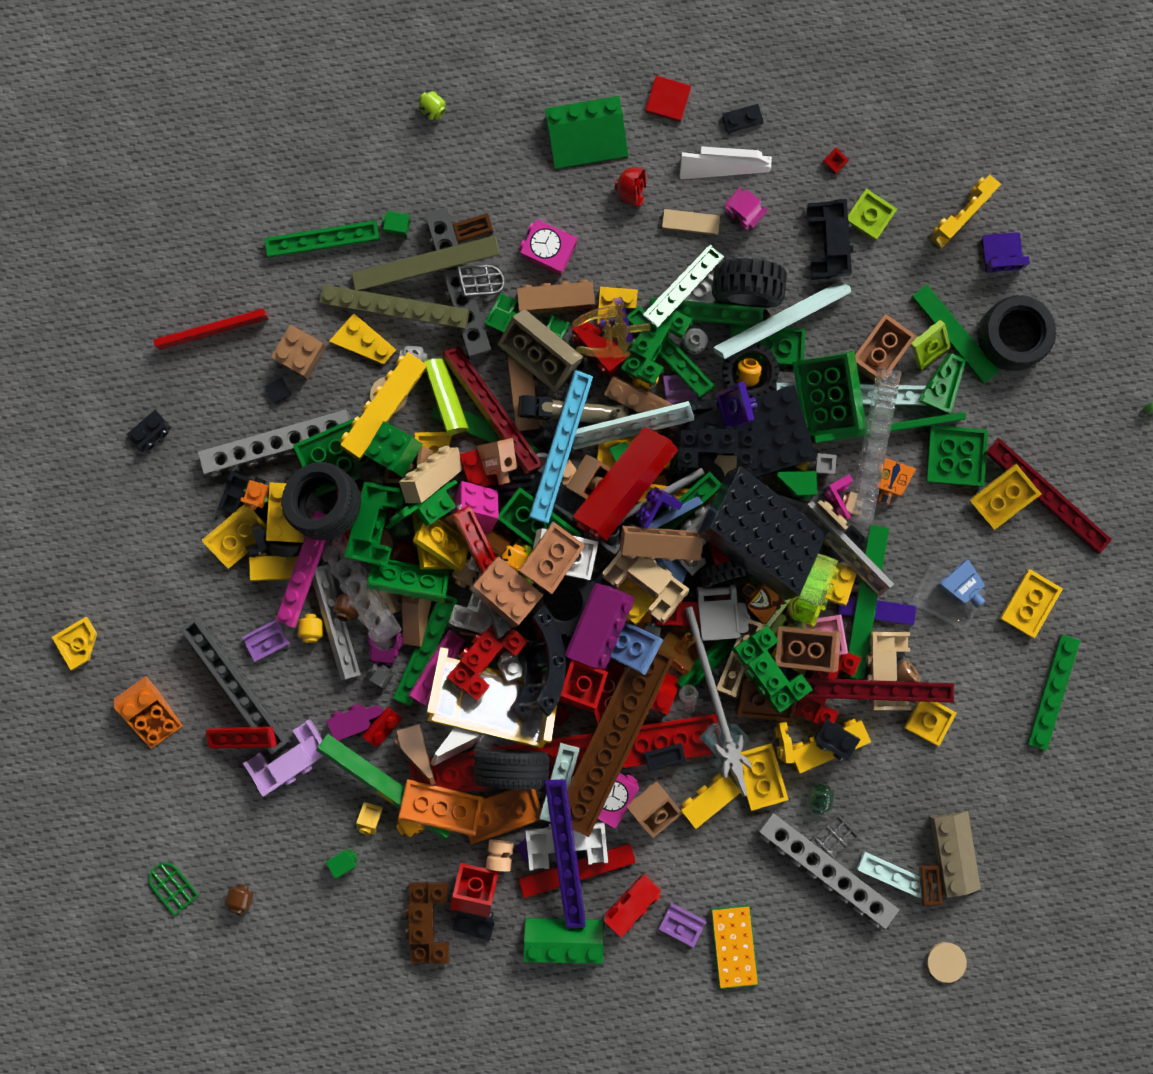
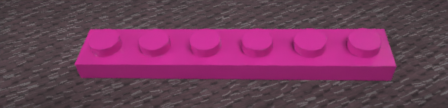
(301, 579)

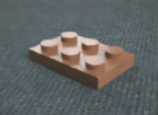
(551, 558)

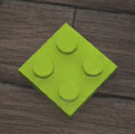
(871, 214)
(930, 344)

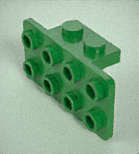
(429, 510)

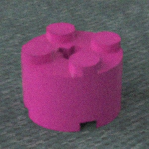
(745, 208)

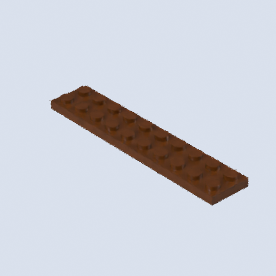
(613, 741)

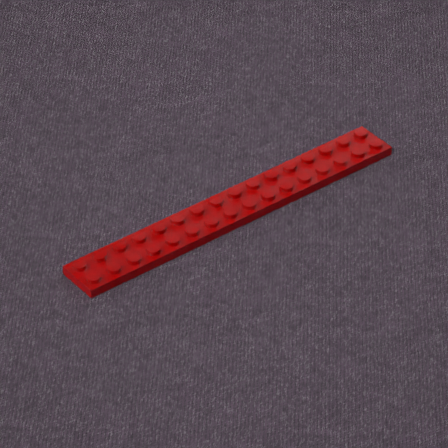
(457, 771)

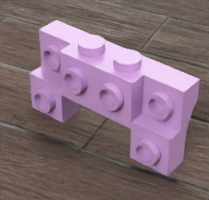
(285, 768)

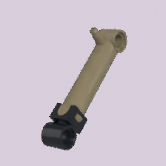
(547, 408)

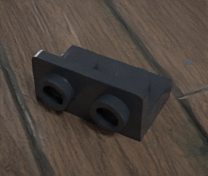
(149, 431)
(836, 739)
(475, 925)

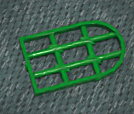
(172, 895)

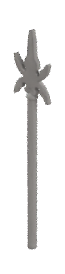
(732, 754)

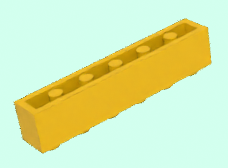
(383, 406)

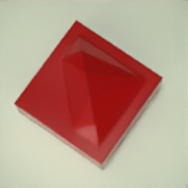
(835, 160)

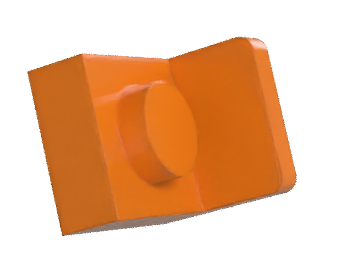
(255, 495)

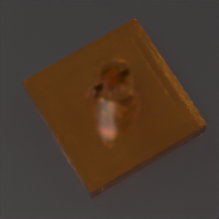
(682, 648)

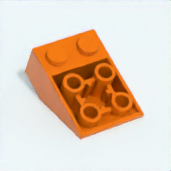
(147, 712)

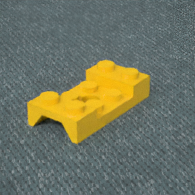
(979, 195)

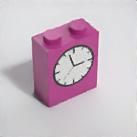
(548, 247)
(618, 799)

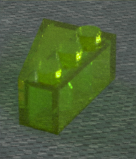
(815, 589)

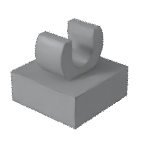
(825, 464)

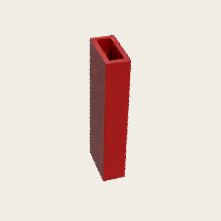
(625, 484)

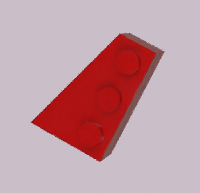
(632, 905)

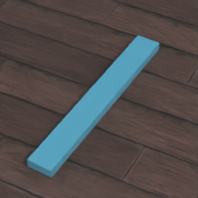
(560, 447)

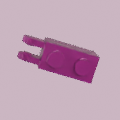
(353, 721)

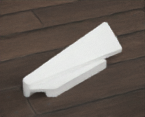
(723, 162)

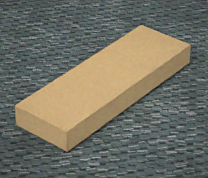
(691, 222)

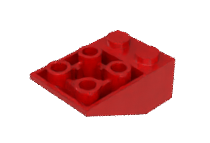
(605, 366)

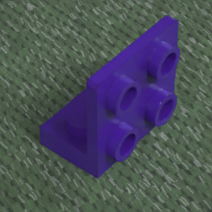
(1003, 252)
(654, 500)

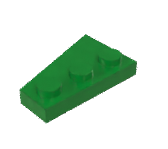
(944, 384)

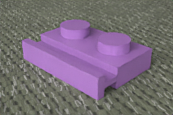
(677, 390)
(266, 640)
(682, 925)

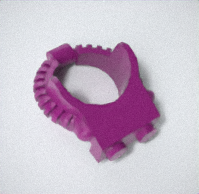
(388, 656)

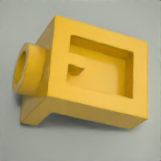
(368, 818)

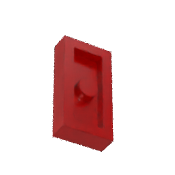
(382, 727)

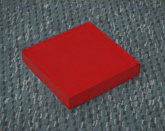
(668, 98)

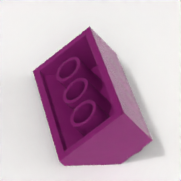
(600, 626)

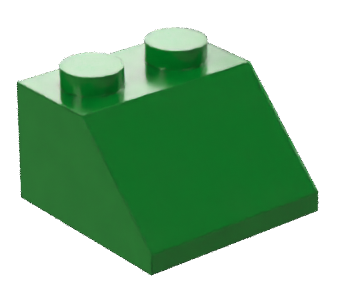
(797, 484)

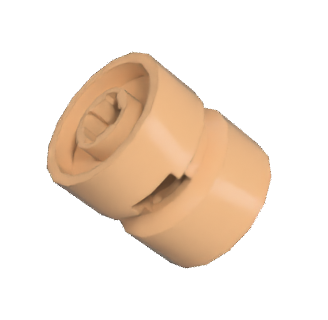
(499, 855)

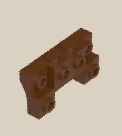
(421, 922)

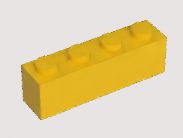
(809, 755)

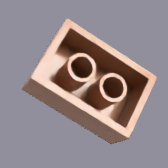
(883, 347)
(506, 592)
(808, 648)

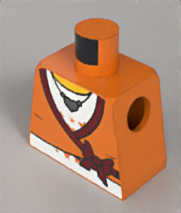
(764, 603)

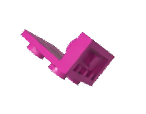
(832, 496)

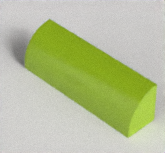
(446, 397)

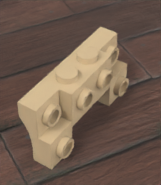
(652, 579)
(883, 663)

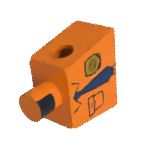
(894, 480)

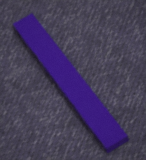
(565, 853)

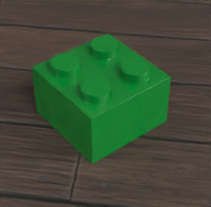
(393, 449)

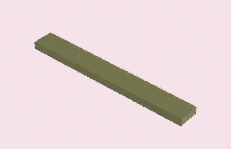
(426, 263)

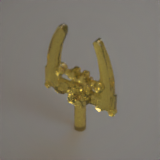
(618, 330)

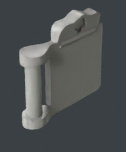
(721, 618)

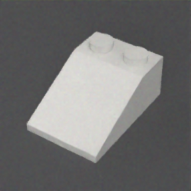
(584, 563)
(455, 743)

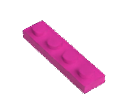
(422, 689)

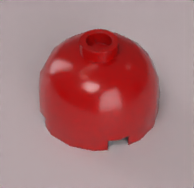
(631, 186)

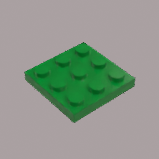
(956, 456)

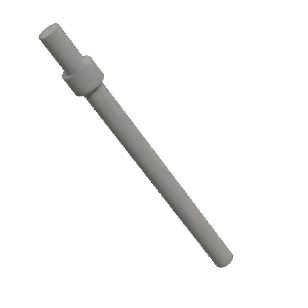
(670, 489)

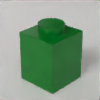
(396, 224)
(342, 862)

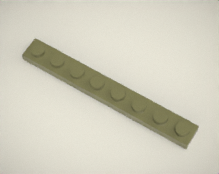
(394, 306)

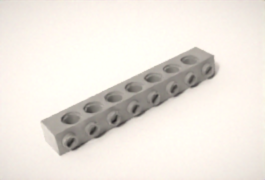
(210, 457)
(885, 911)

